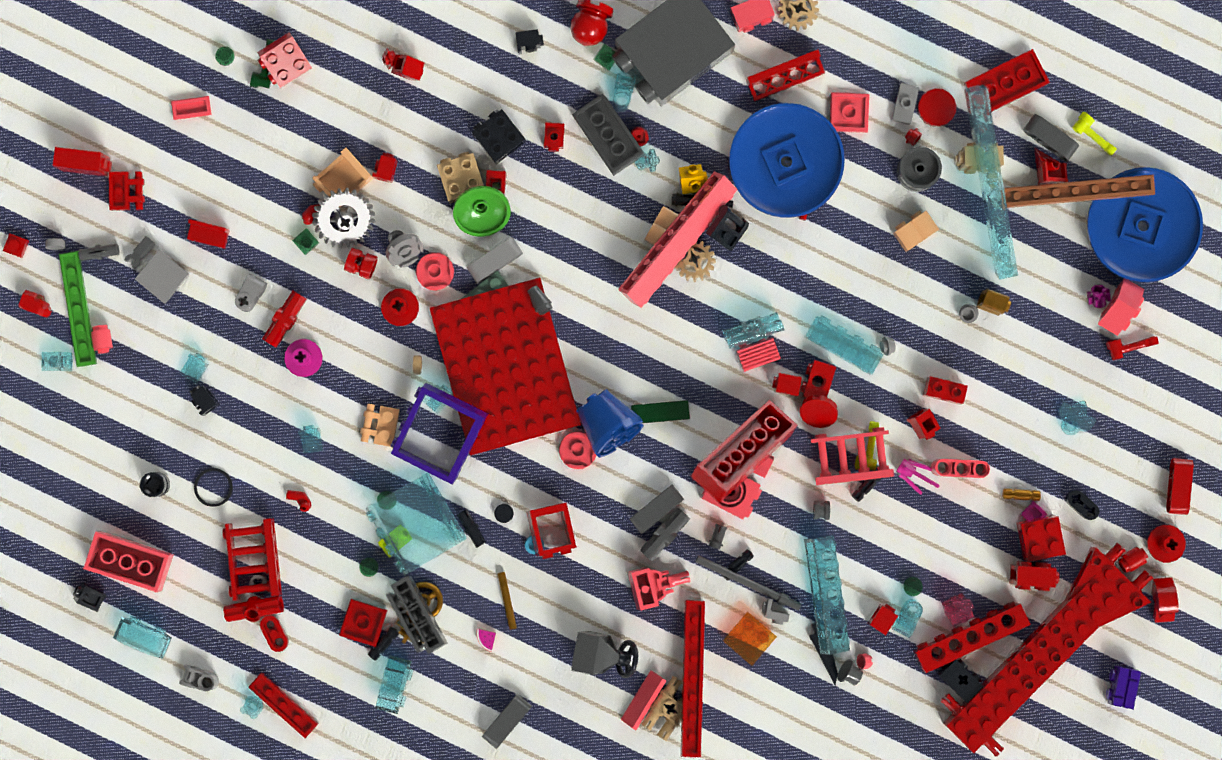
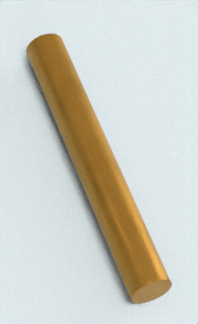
(507, 600)

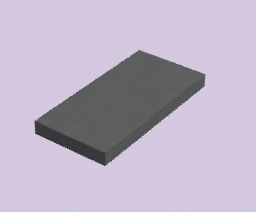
(608, 134)

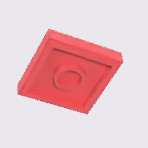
(849, 112)

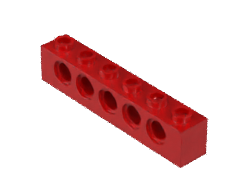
(1018, 621)

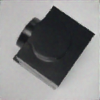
(529, 41)
(203, 400)

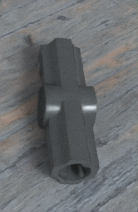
(665, 534)

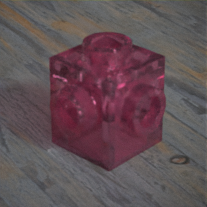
(958, 609)

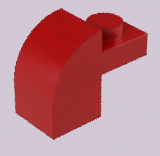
(1165, 599)

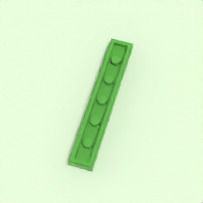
(77, 308)

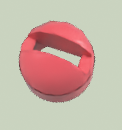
(864, 661)

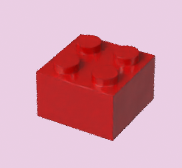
(1041, 538)

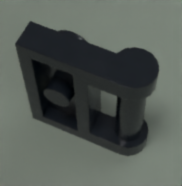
(725, 234)

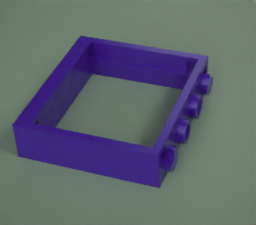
(454, 403)

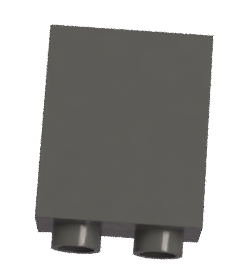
(672, 48)

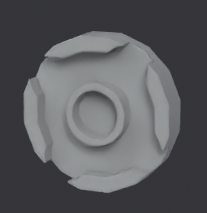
(403, 248)

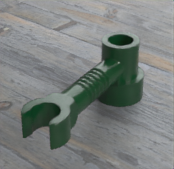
(261, 79)

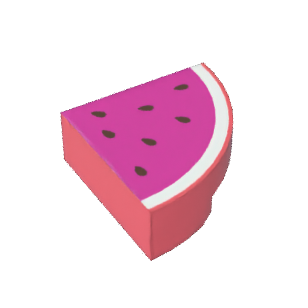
(486, 639)

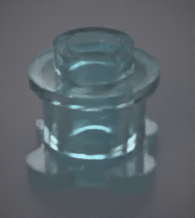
(649, 161)
(253, 713)

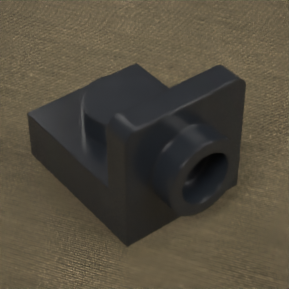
(88, 597)

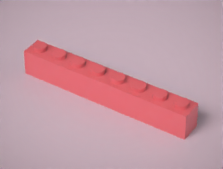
(677, 239)

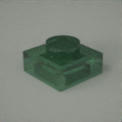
(604, 57)
(306, 241)

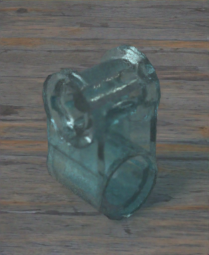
(623, 89)
(907, 620)

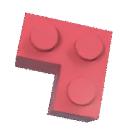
(1123, 306)

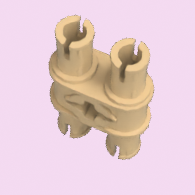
(658, 709)

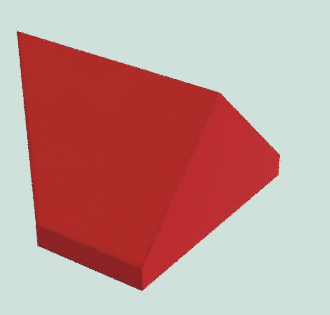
(1049, 169)

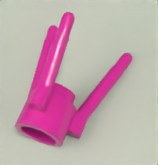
(907, 468)

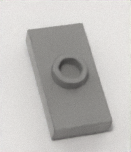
(905, 103)

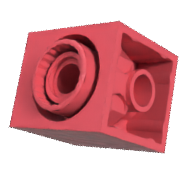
(740, 501)

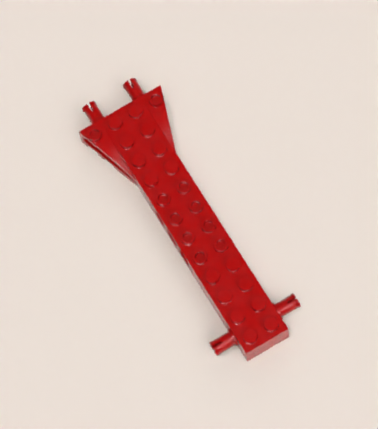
(1094, 599)

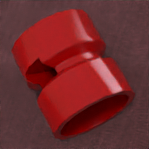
(367, 265)

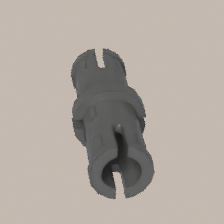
(90, 253)

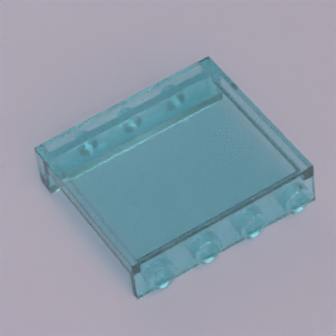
(415, 524)

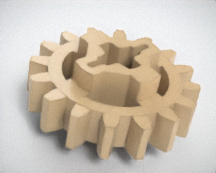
(804, 13)
(702, 257)

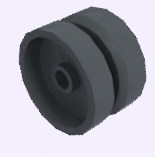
(929, 173)

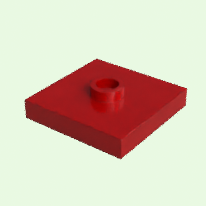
(363, 622)

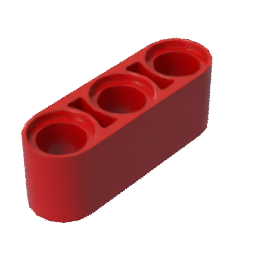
(1179, 486)

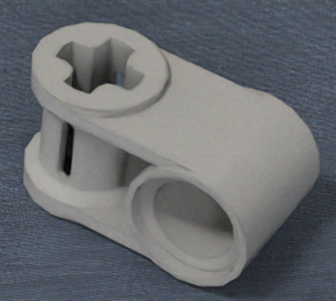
(251, 291)
(195, 678)

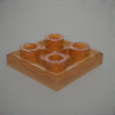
(749, 638)

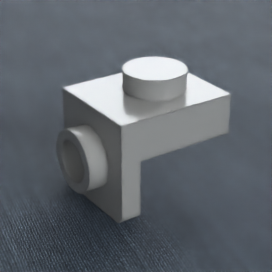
(777, 617)

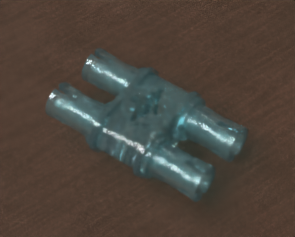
(753, 330)

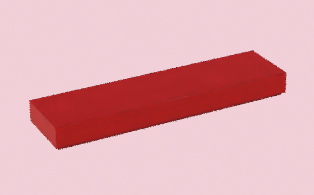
(283, 705)

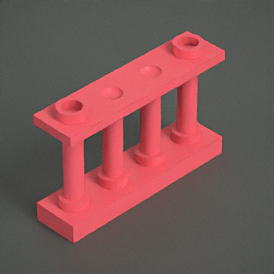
(863, 473)

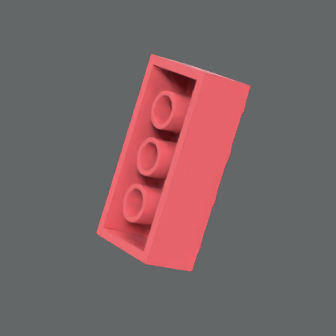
(128, 561)

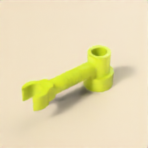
(1084, 124)
(871, 463)

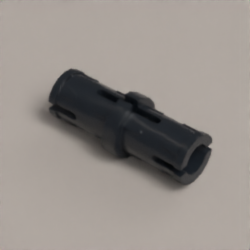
(471, 528)

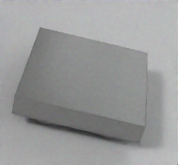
(162, 276)

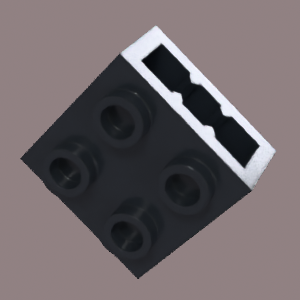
(498, 136)

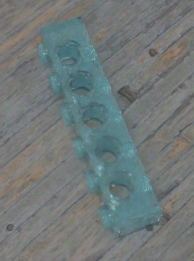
(822, 604)

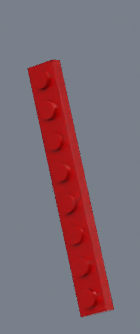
(692, 679)

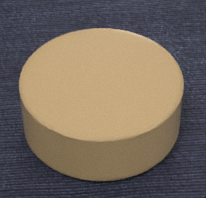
(417, 364)

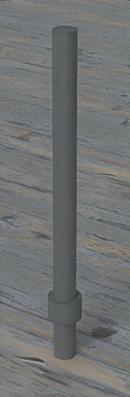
(780, 597)

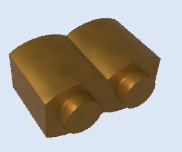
(993, 302)

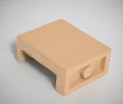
(342, 174)

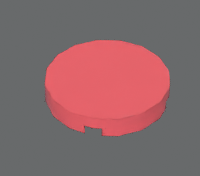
(435, 271)
(576, 450)

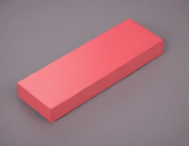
(643, 700)

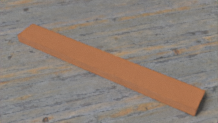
(1080, 191)

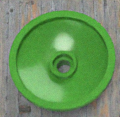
(485, 218)

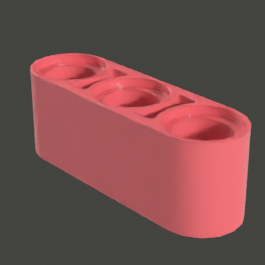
(969, 468)

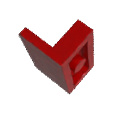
(208, 234)

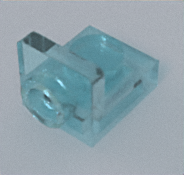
(56, 361)
(194, 367)
(311, 439)

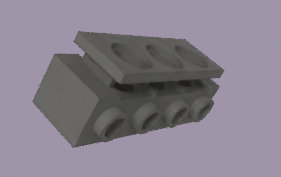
(419, 614)

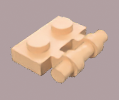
(386, 425)

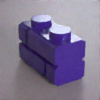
(1123, 687)

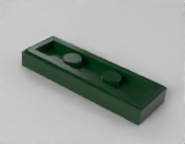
(662, 411)

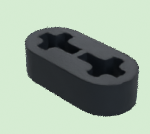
(1085, 502)

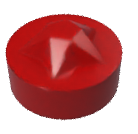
(640, 135)

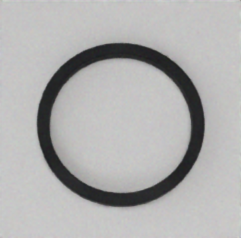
(196, 483)

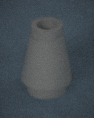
(539, 300)

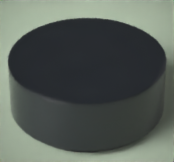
(504, 513)

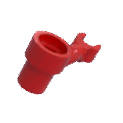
(1117, 349)

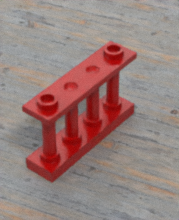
(271, 566)

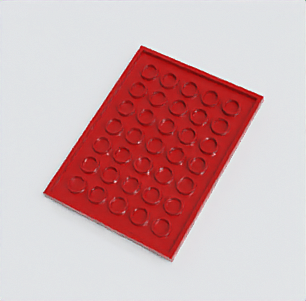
(505, 364)

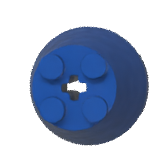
(608, 422)

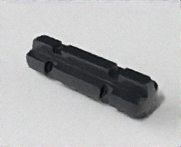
(864, 488)
(740, 562)
(383, 643)

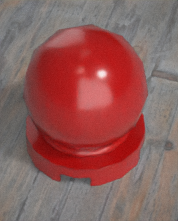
(590, 23)

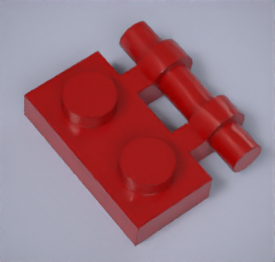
(120, 191)

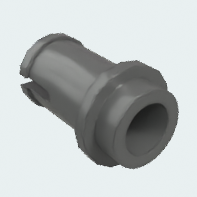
(717, 538)

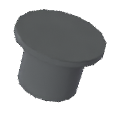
(849, 673)

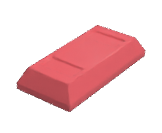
(191, 108)

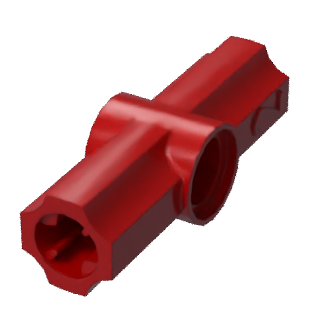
(284, 319)
(253, 608)

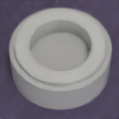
(55, 244)

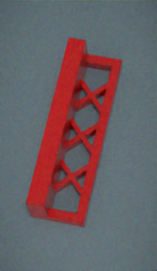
(783, 68)

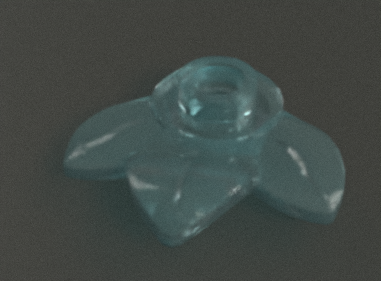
(1077, 416)

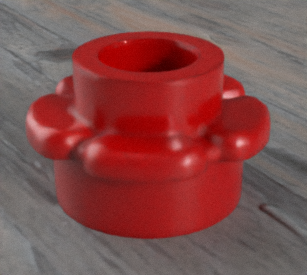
(913, 136)

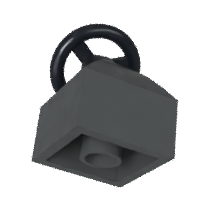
(597, 654)

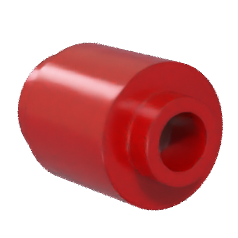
(1133, 559)

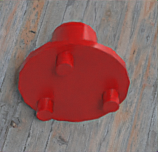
(400, 307)
(1166, 543)

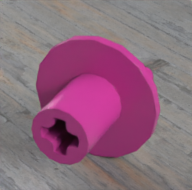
(303, 358)

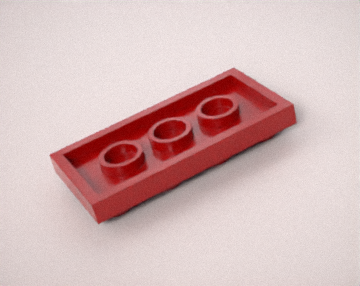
(1012, 79)

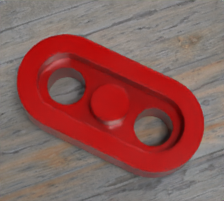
(272, 634)

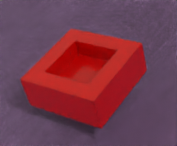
(15, 245)

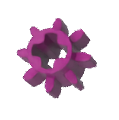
(1098, 296)

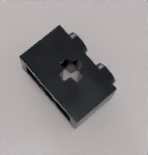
(965, 690)

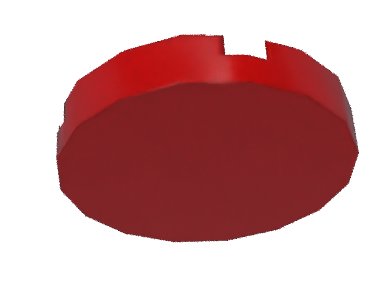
(937, 107)
(818, 411)

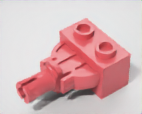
(650, 586)

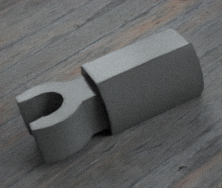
(140, 251)

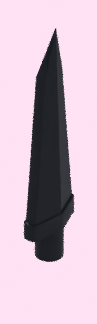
(827, 659)

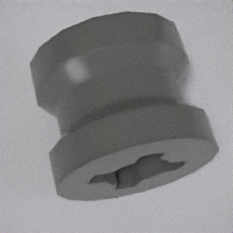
(821, 510)

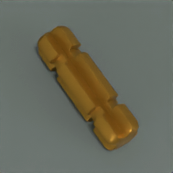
(1018, 494)

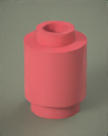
(101, 339)

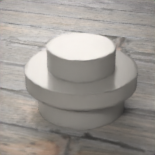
(968, 313)
(887, 346)

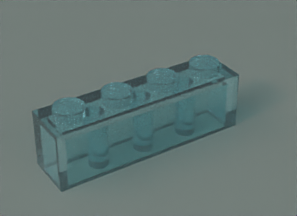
(844, 345)

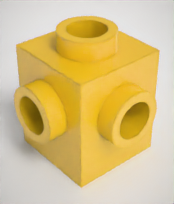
(692, 178)

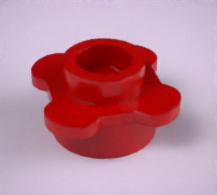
(388, 58)

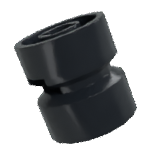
(154, 484)

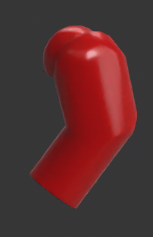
(307, 214)
(301, 498)

